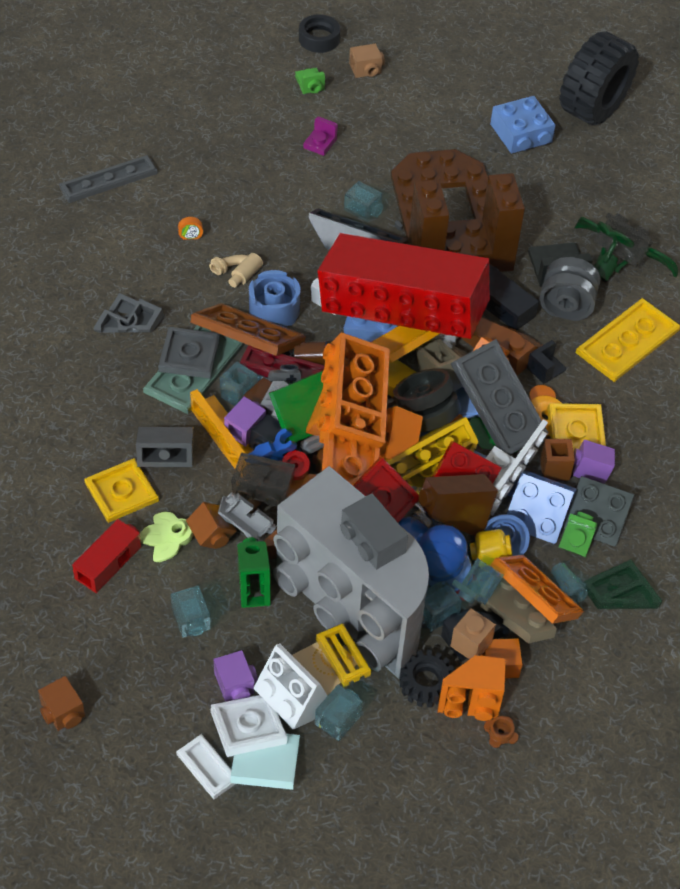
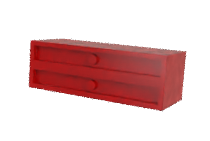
(404, 285)

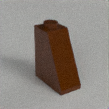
(459, 501)

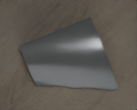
(141, 318)

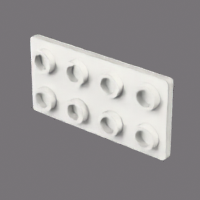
(512, 466)

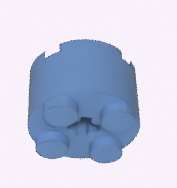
(275, 298)

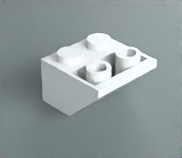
(289, 688)

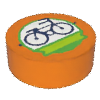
(190, 228)

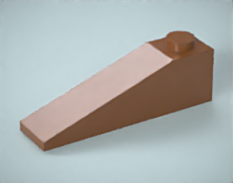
(516, 342)

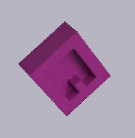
(322, 136)

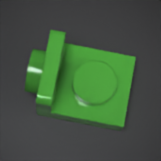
(310, 80)
(578, 534)

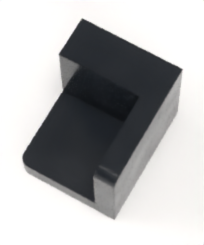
(544, 364)

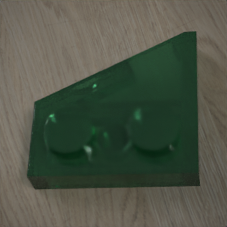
(622, 589)

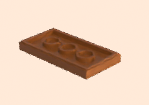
(248, 329)

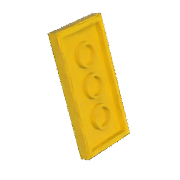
(628, 339)

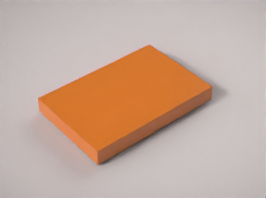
(537, 588)

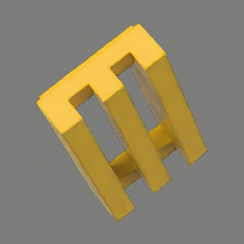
(353, 675)

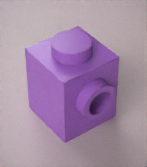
(243, 419)
(593, 461)
(235, 676)

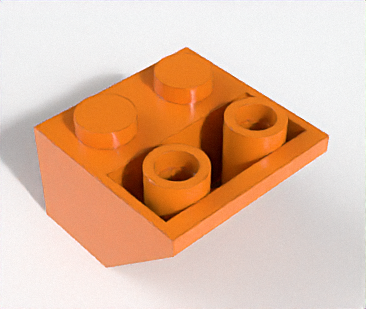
(401, 432)
(486, 686)

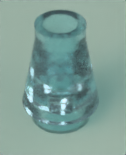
(569, 583)

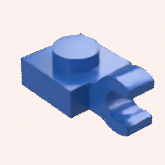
(276, 449)

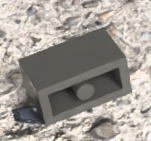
(165, 447)
(373, 531)

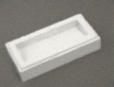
(206, 766)

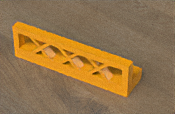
(403, 340)
(211, 416)

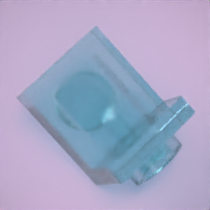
(479, 583)

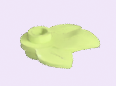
(163, 537)

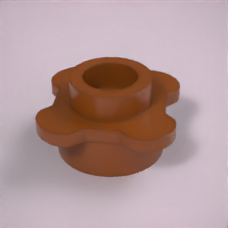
(501, 723)

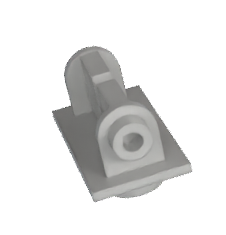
(236, 511)

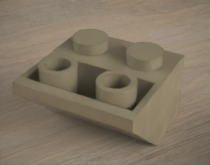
(439, 355)

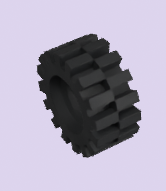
(424, 663)

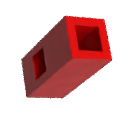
(107, 555)

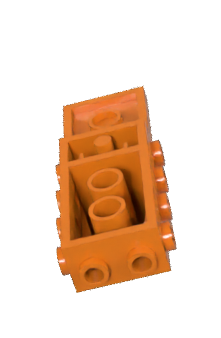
(352, 405)

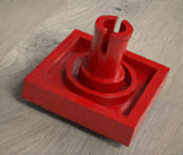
(461, 461)

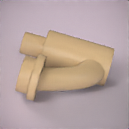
(246, 268)

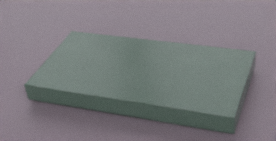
(176, 388)

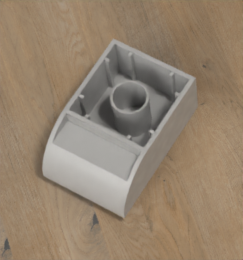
(314, 557)

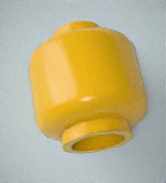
(491, 545)

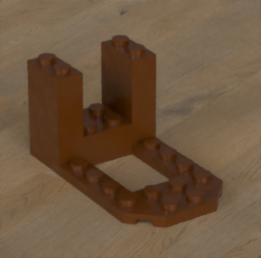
(493, 202)

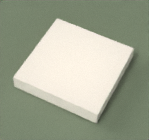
(247, 725)

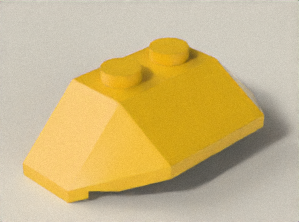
(424, 457)

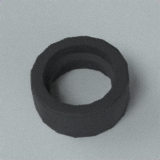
(319, 44)

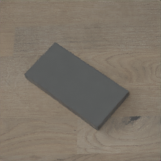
(498, 396)

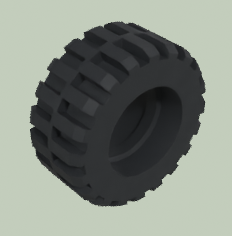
(599, 78)

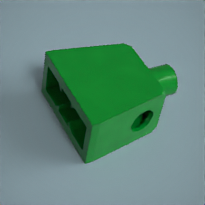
(253, 560)

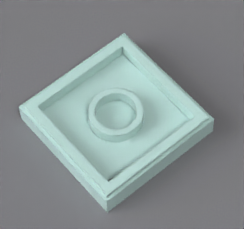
(269, 766)

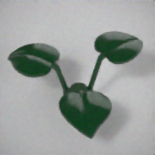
(606, 262)

